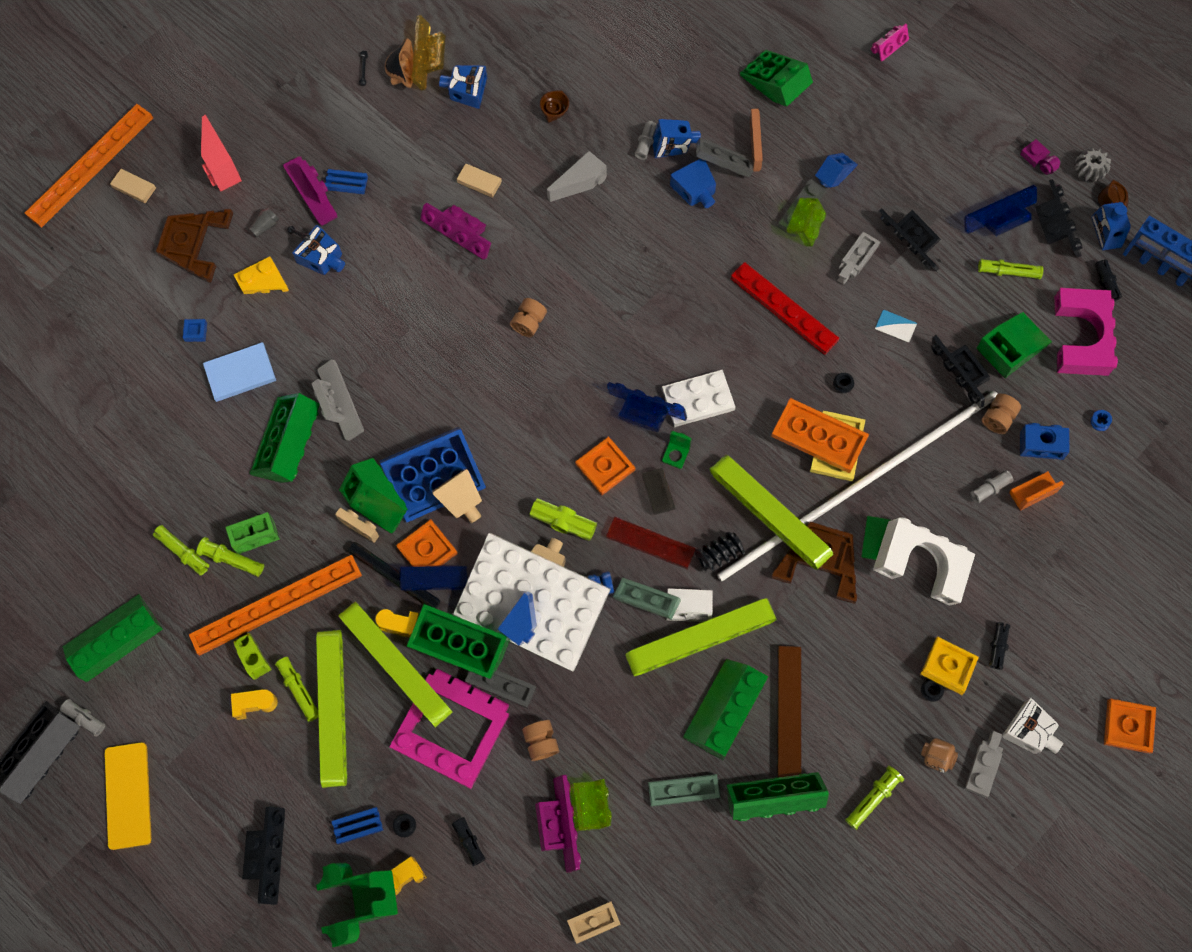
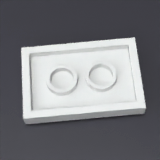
(700, 396)

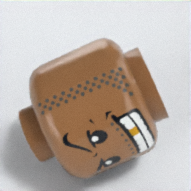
(939, 755)

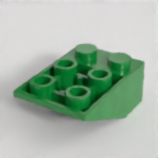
(778, 77)
(1012, 344)
(373, 495)

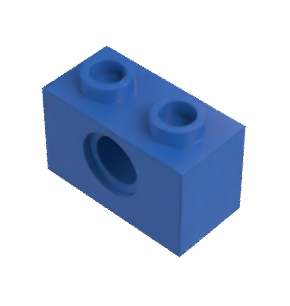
(1033, 446)

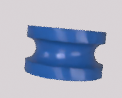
(1101, 413)

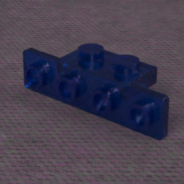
(1003, 214)
(643, 409)

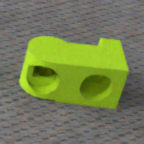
(251, 656)

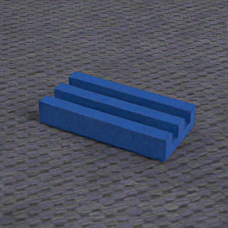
(346, 178)
(337, 831)

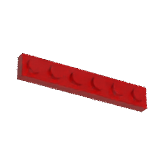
(784, 308)

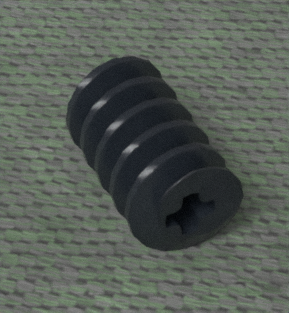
(719, 550)

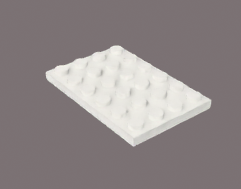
(563, 599)

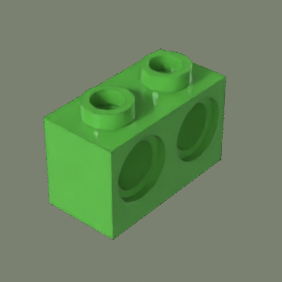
(252, 533)

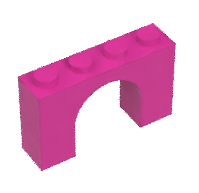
(1096, 308)

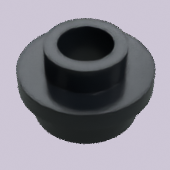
(843, 377)
(932, 697)
(397, 825)

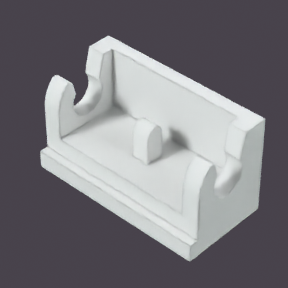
(694, 605)

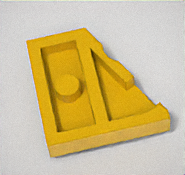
(261, 278)

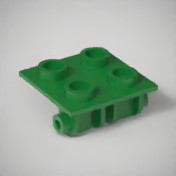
(873, 536)

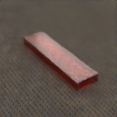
(651, 543)

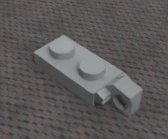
(857, 257)
(985, 766)

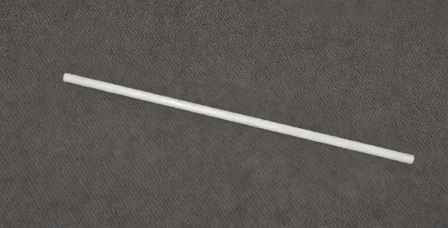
(859, 485)

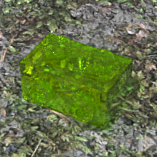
(807, 220)
(590, 805)

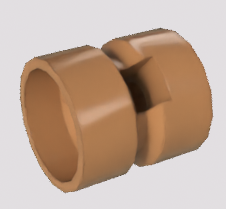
(528, 317)
(1002, 412)
(540, 740)

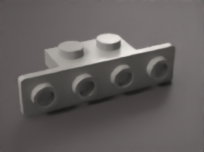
(336, 400)

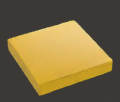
(949, 665)

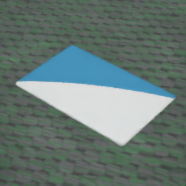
(896, 326)

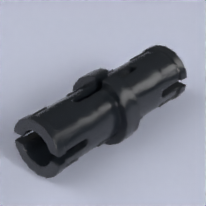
(1107, 278)
(999, 645)
(468, 841)

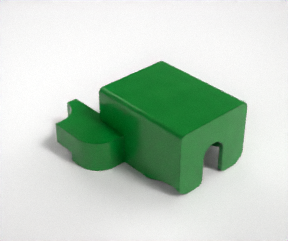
(372, 897)

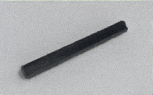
(390, 573)

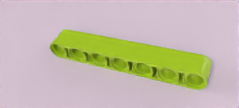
(771, 512)
(700, 637)
(395, 664)
(331, 709)

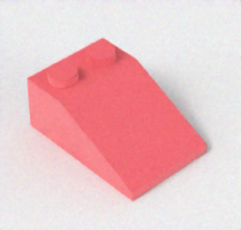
(217, 161)

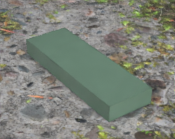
(647, 598)
(684, 790)

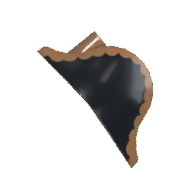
(400, 64)

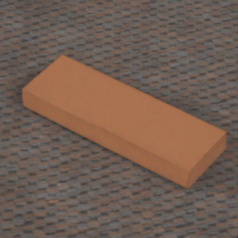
(756, 145)

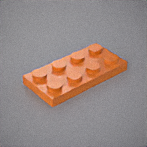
(820, 435)

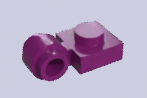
(1037, 154)

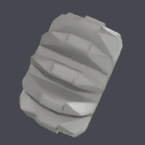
(1092, 164)

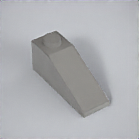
(579, 178)

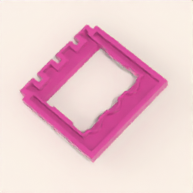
(438, 758)

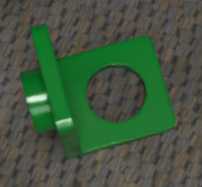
(677, 442)

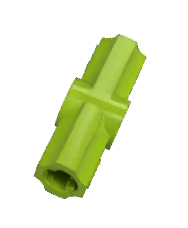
(563, 519)

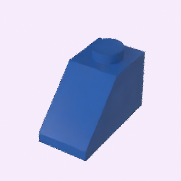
(835, 169)
(520, 621)

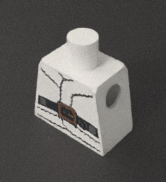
(1033, 729)

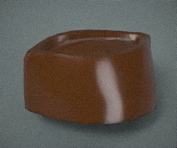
(554, 105)
(1113, 193)

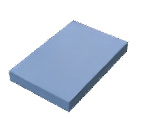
(239, 372)

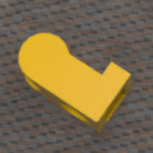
(395, 623)
(252, 701)
(406, 872)

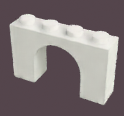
(952, 560)

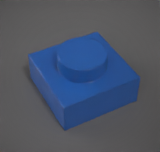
(194, 330)

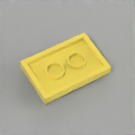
(823, 468)

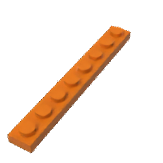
(88, 165)
(275, 605)

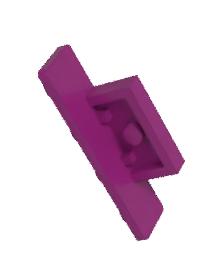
(311, 189)
(458, 227)
(557, 824)

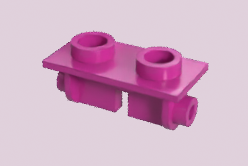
(893, 40)

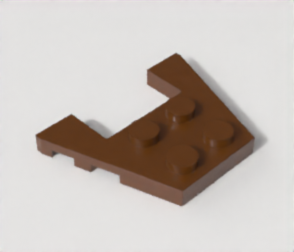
(184, 237)
(840, 563)

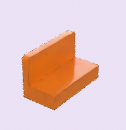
(1035, 490)

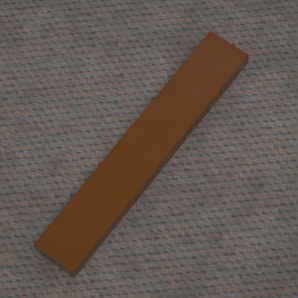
(789, 711)

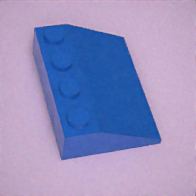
(427, 466)

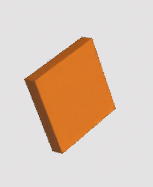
(605, 465)
(427, 546)
(1130, 726)

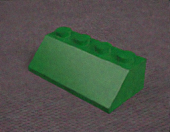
(285, 438)
(111, 639)
(458, 641)
(725, 708)
(777, 796)

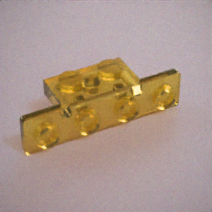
(428, 52)

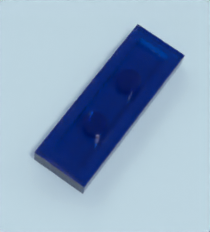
(433, 578)

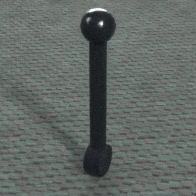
(364, 55)
(305, 236)

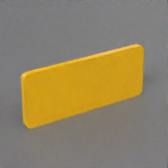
(127, 796)

